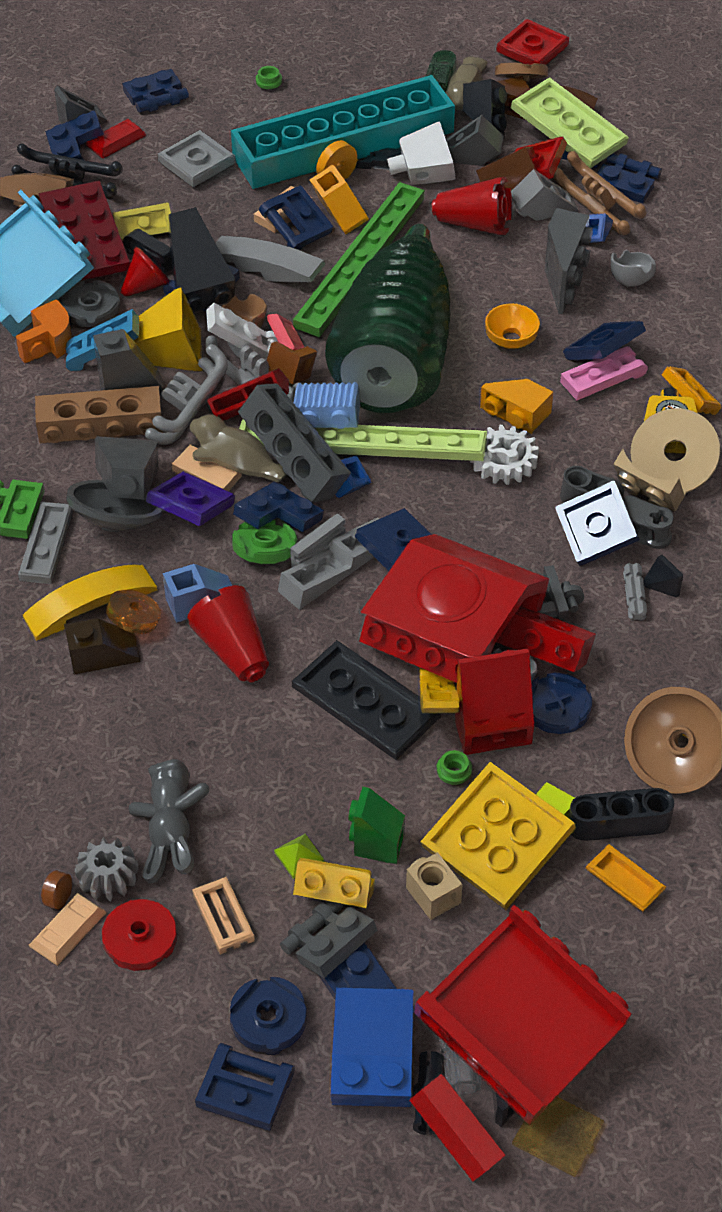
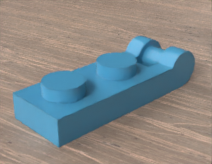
(82, 348)

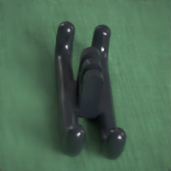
(70, 167)

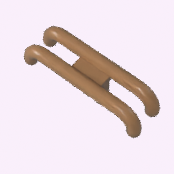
(600, 194)

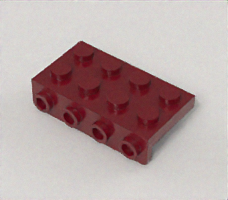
(89, 219)

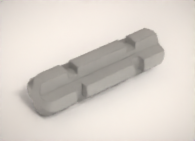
(635, 591)

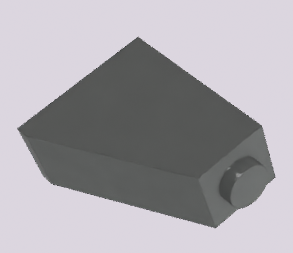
(123, 363)
(126, 465)

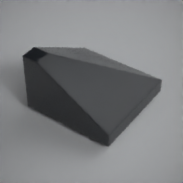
(664, 577)

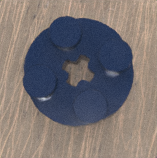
(269, 1035)

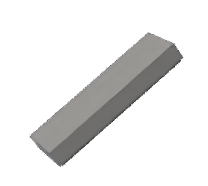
(45, 543)

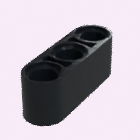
(636, 806)

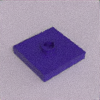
(190, 498)

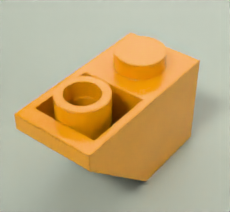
(339, 199)
(517, 402)

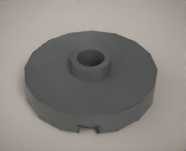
(91, 303)

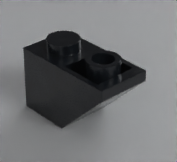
(486, 99)

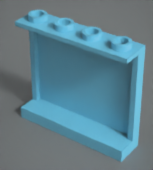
(36, 263)

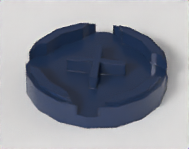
(560, 703)

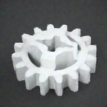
(505, 455)

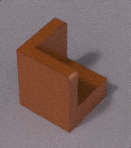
(295, 364)

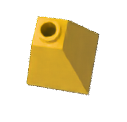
(171, 333)

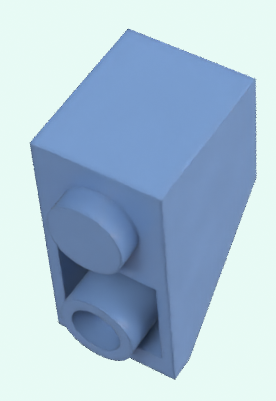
(189, 585)

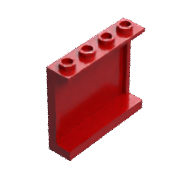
(524, 1014)

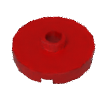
(144, 949)

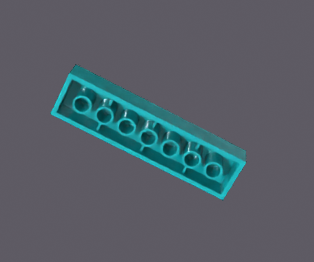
(368, 122)

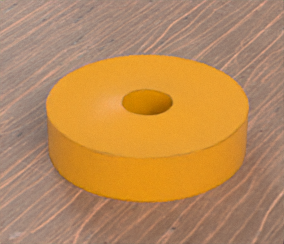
(339, 154)

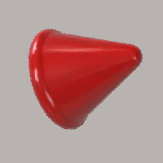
(142, 275)

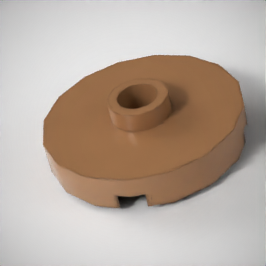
(513, 70)

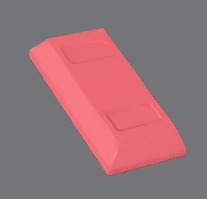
(285, 331)

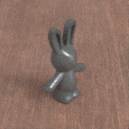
(168, 823)

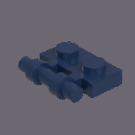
(155, 90)
(634, 186)

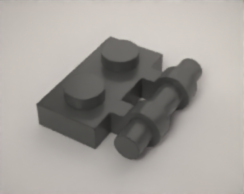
(334, 943)

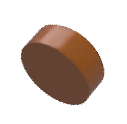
(56, 889)

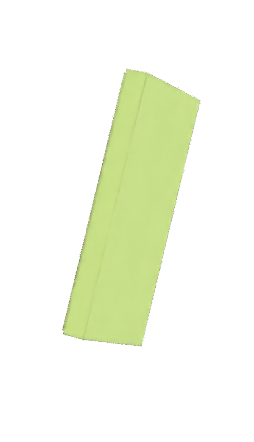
(563, 115)

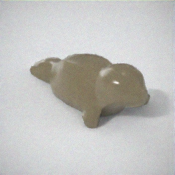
(468, 72)
(233, 449)

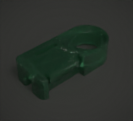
(440, 71)

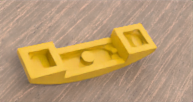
(83, 595)
(437, 693)

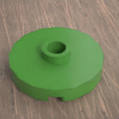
(264, 545)

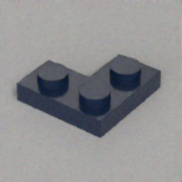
(67, 137)
(278, 502)

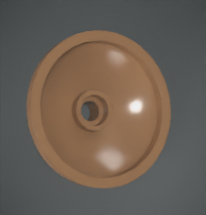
(654, 735)

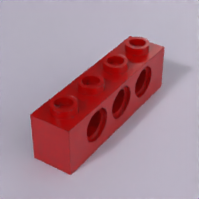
(548, 639)

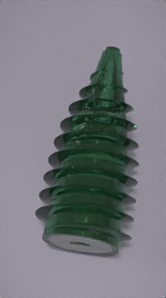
(393, 326)

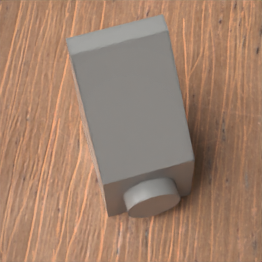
(540, 197)

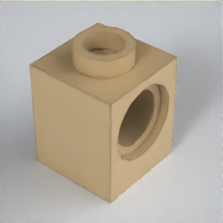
(437, 898)

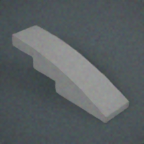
(273, 260)

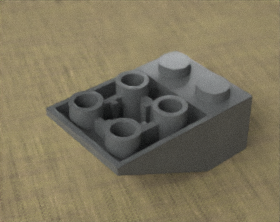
(566, 254)

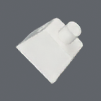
(424, 156)

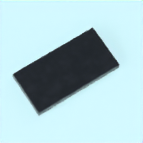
(365, 699)

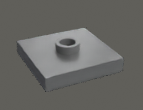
(196, 158)

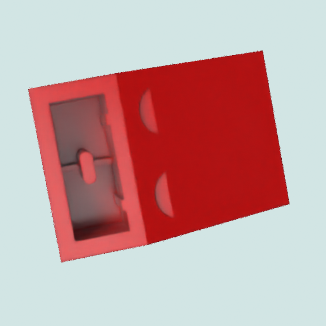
(495, 701)

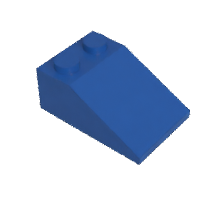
(372, 1047)

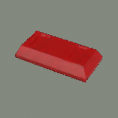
(116, 138)

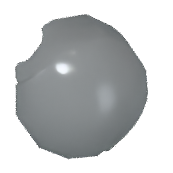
(632, 268)

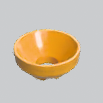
(512, 319)

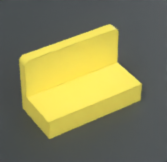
(150, 219)

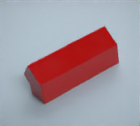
(230, 401)
(457, 1127)

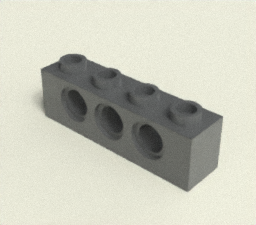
(294, 442)

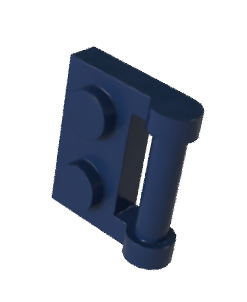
(302, 213)
(242, 1096)

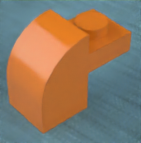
(49, 332)

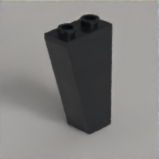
(198, 262)

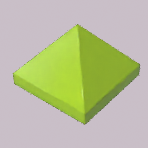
(296, 849)

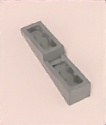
(317, 575)

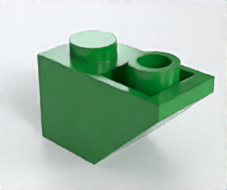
(376, 827)

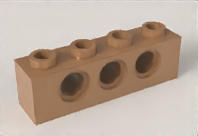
(96, 414)

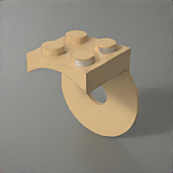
(659, 477)

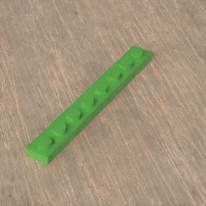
(376, 235)

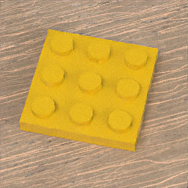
(498, 835)

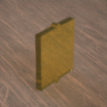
(560, 1136)

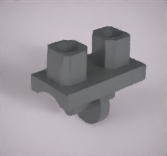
(560, 597)

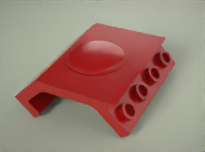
(446, 604)

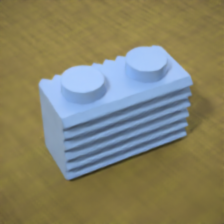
(329, 404)

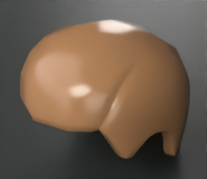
(251, 309)

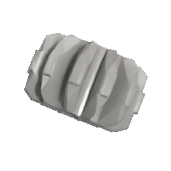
(106, 869)

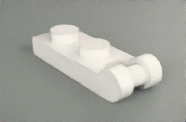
(238, 331)

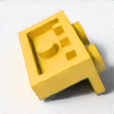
(333, 882)

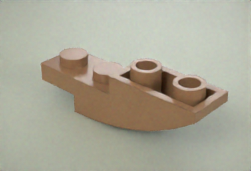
(31, 185)

